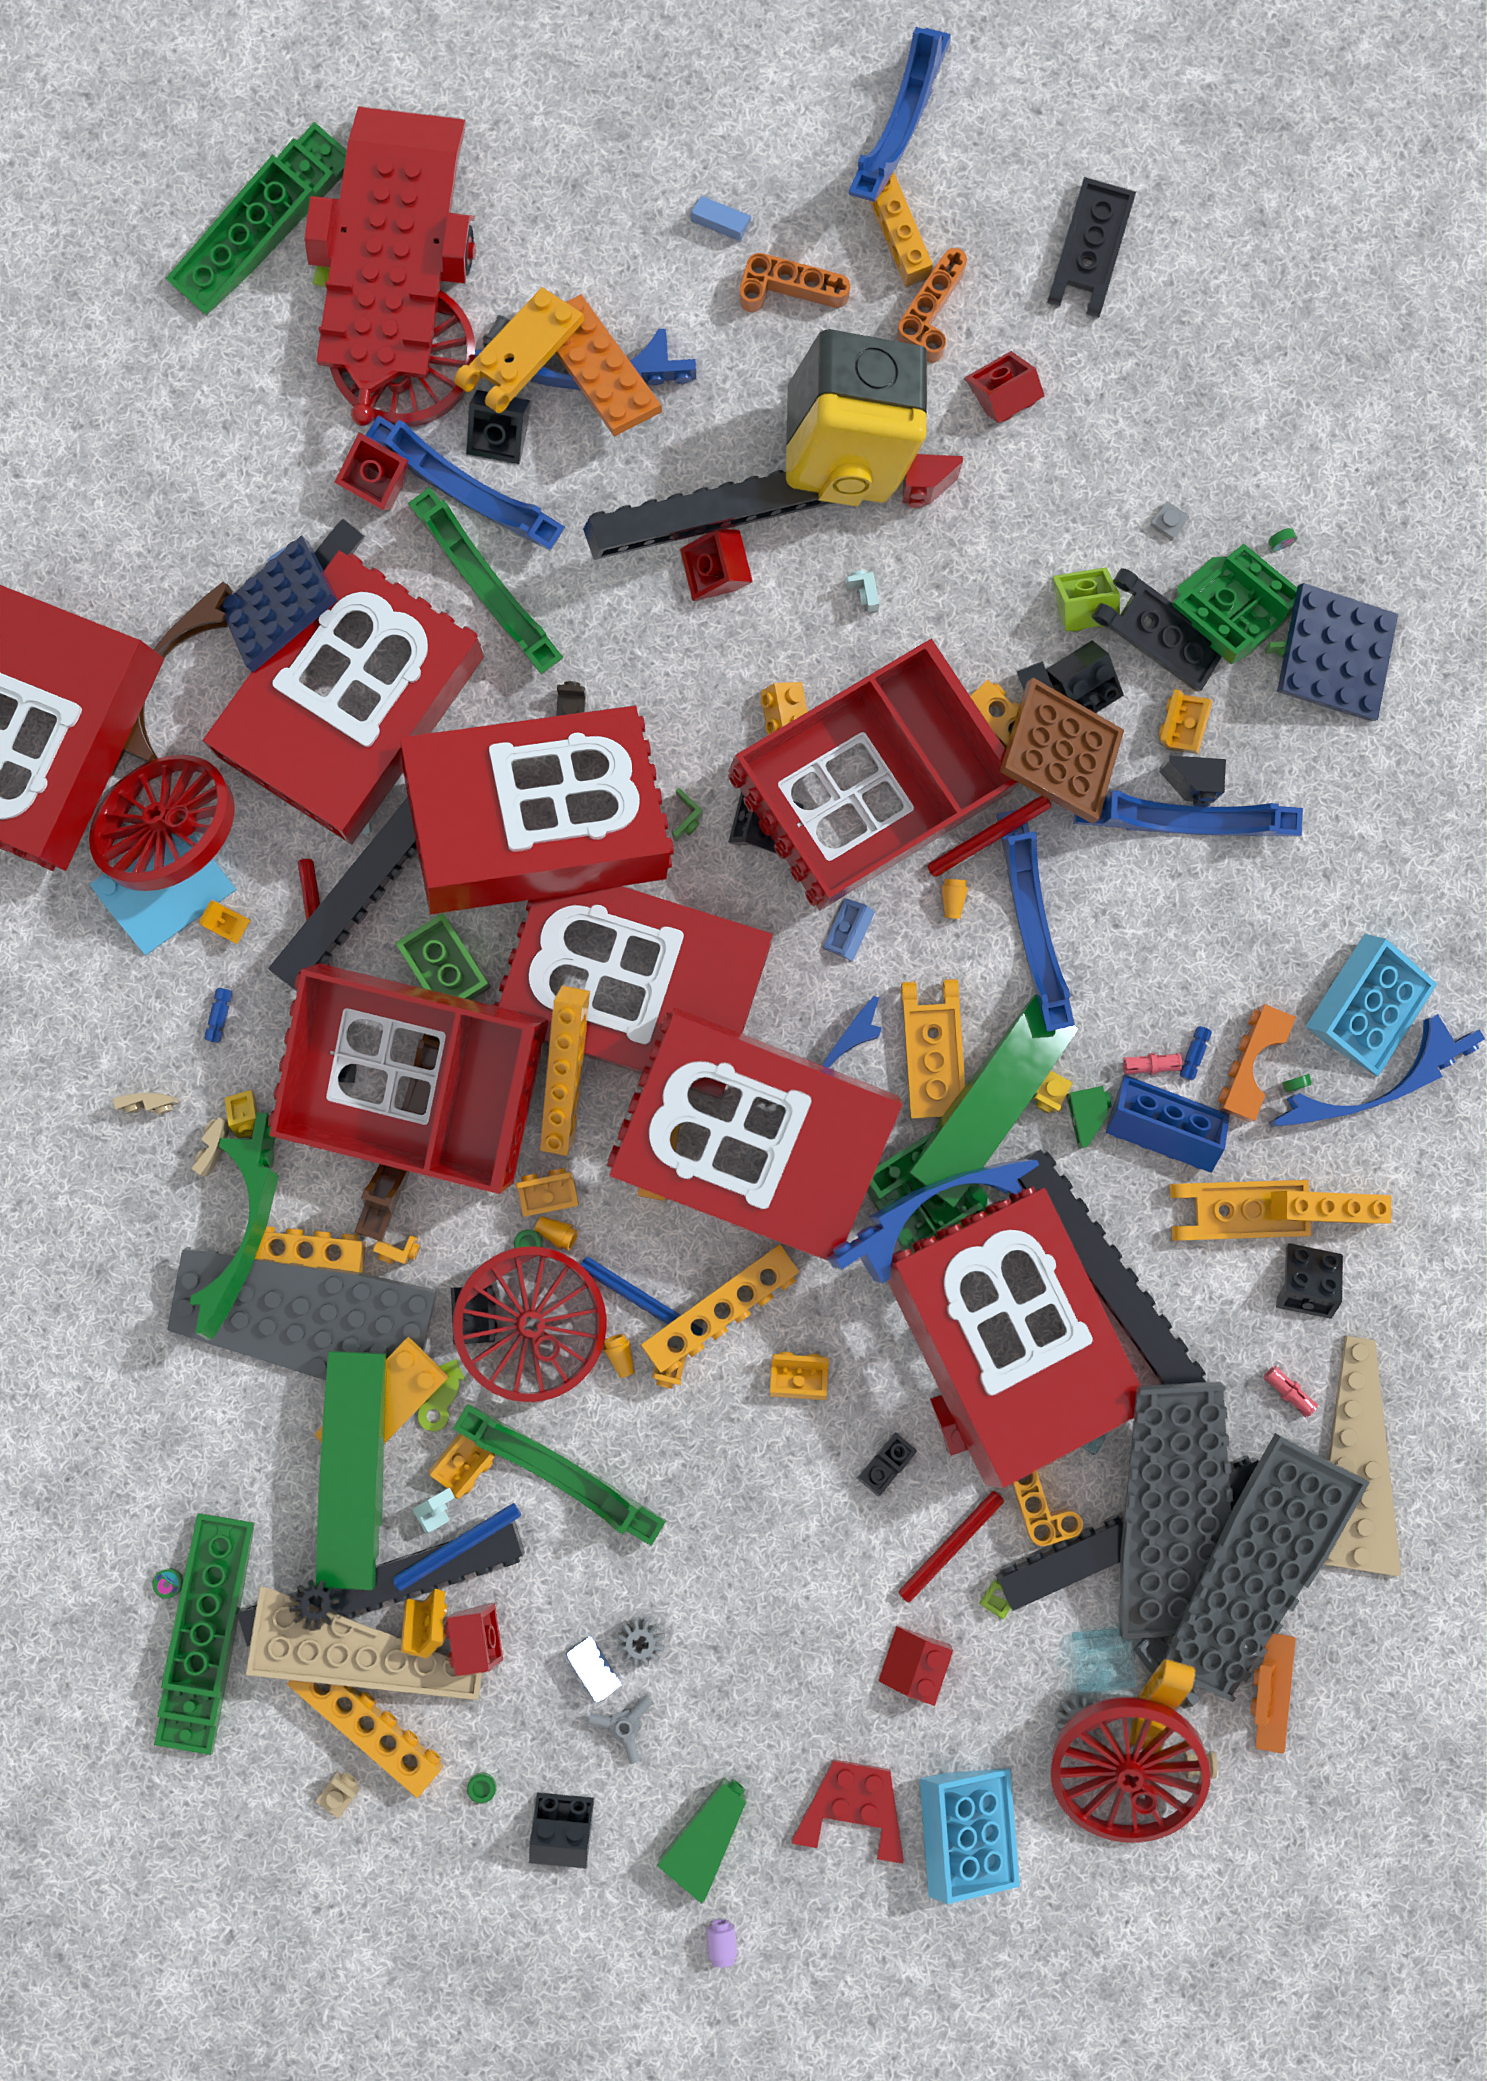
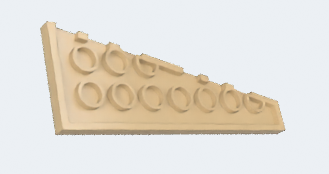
(1361, 1447)
(344, 1654)

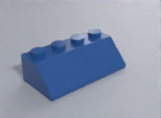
(1168, 1124)

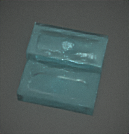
(1103, 1661)

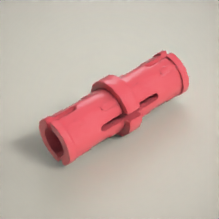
(1152, 1064)
(1290, 1391)

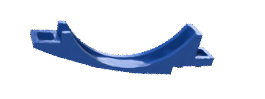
(923, 63)
(650, 363)
(437, 471)
(1144, 815)
(1025, 886)
(857, 1033)
(1435, 1051)
(877, 1243)

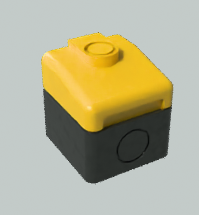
(855, 417)

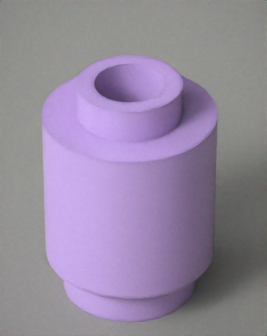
(721, 1943)

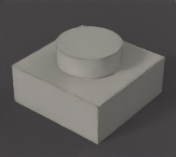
(1169, 520)

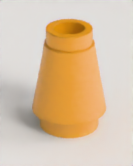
(954, 896)
(557, 1232)
(620, 1354)

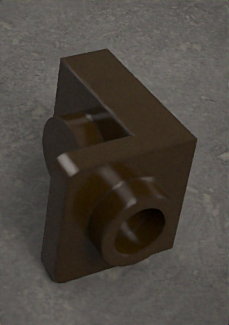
(570, 698)

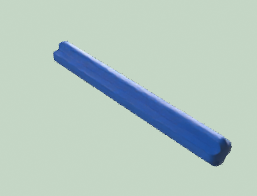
(633, 1293)
(456, 1547)

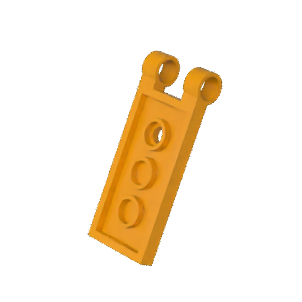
(528, 338)
(934, 1064)
(1248, 1210)
(408, 1385)

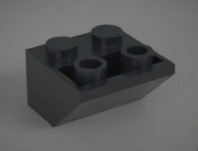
(1087, 677)
(561, 1830)

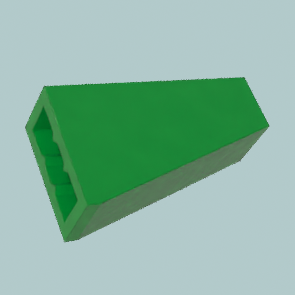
(702, 1843)

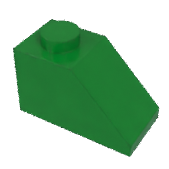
(1088, 1112)

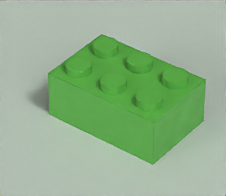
(442, 960)

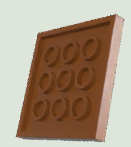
(1062, 750)

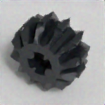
(324, 1606)

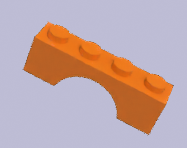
(1242, 1095)

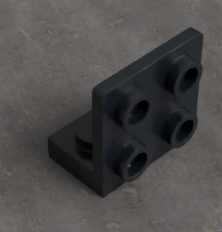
(747, 828)
(1312, 1281)

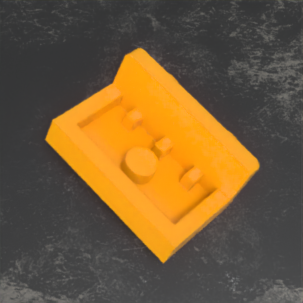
(782, 704)
(1185, 722)
(547, 1193)
(799, 1376)
(461, 1465)
(424, 1624)

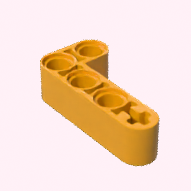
(1042, 1515)
(1166, 1686)

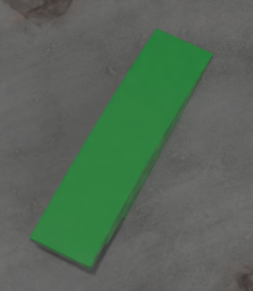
(259, 218)
(991, 1101)
(351, 1470)
(204, 1634)

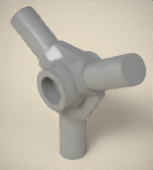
(624, 1726)

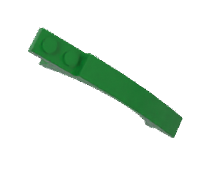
(472, 566)
(254, 1161)
(599, 1496)

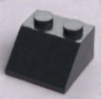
(497, 434)
(1195, 778)

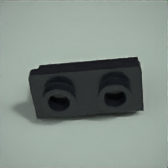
(475, 1323)

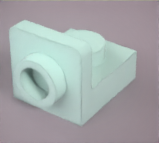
(867, 594)
(432, 1512)

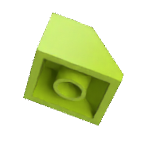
(1080, 595)

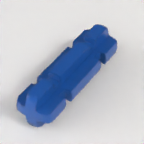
(218, 1015)
(1195, 1053)

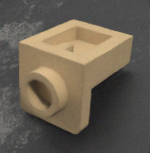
(338, 1793)

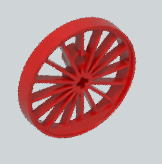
(445, 306)
(172, 815)
(494, 1270)
(1128, 1771)

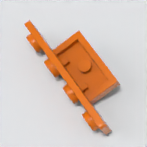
(1274, 1693)

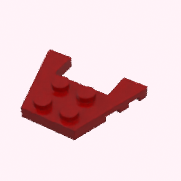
(856, 1796)

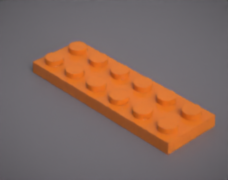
(606, 374)

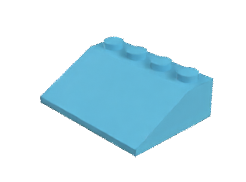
(160, 914)
(1371, 1003)
(969, 1834)

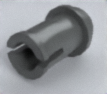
(499, 324)

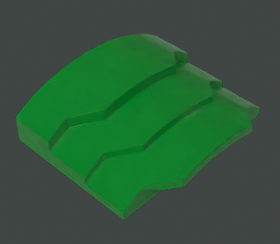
(1236, 602)
(893, 1182)

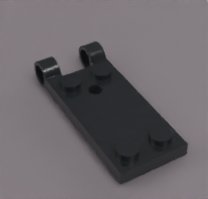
(1096, 235)
(1168, 640)

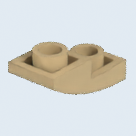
(152, 1101)
(207, 1158)

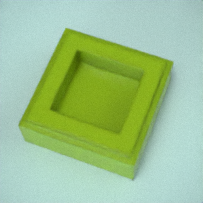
(994, 1603)

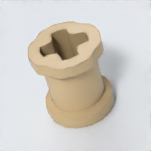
(1212, 1763)

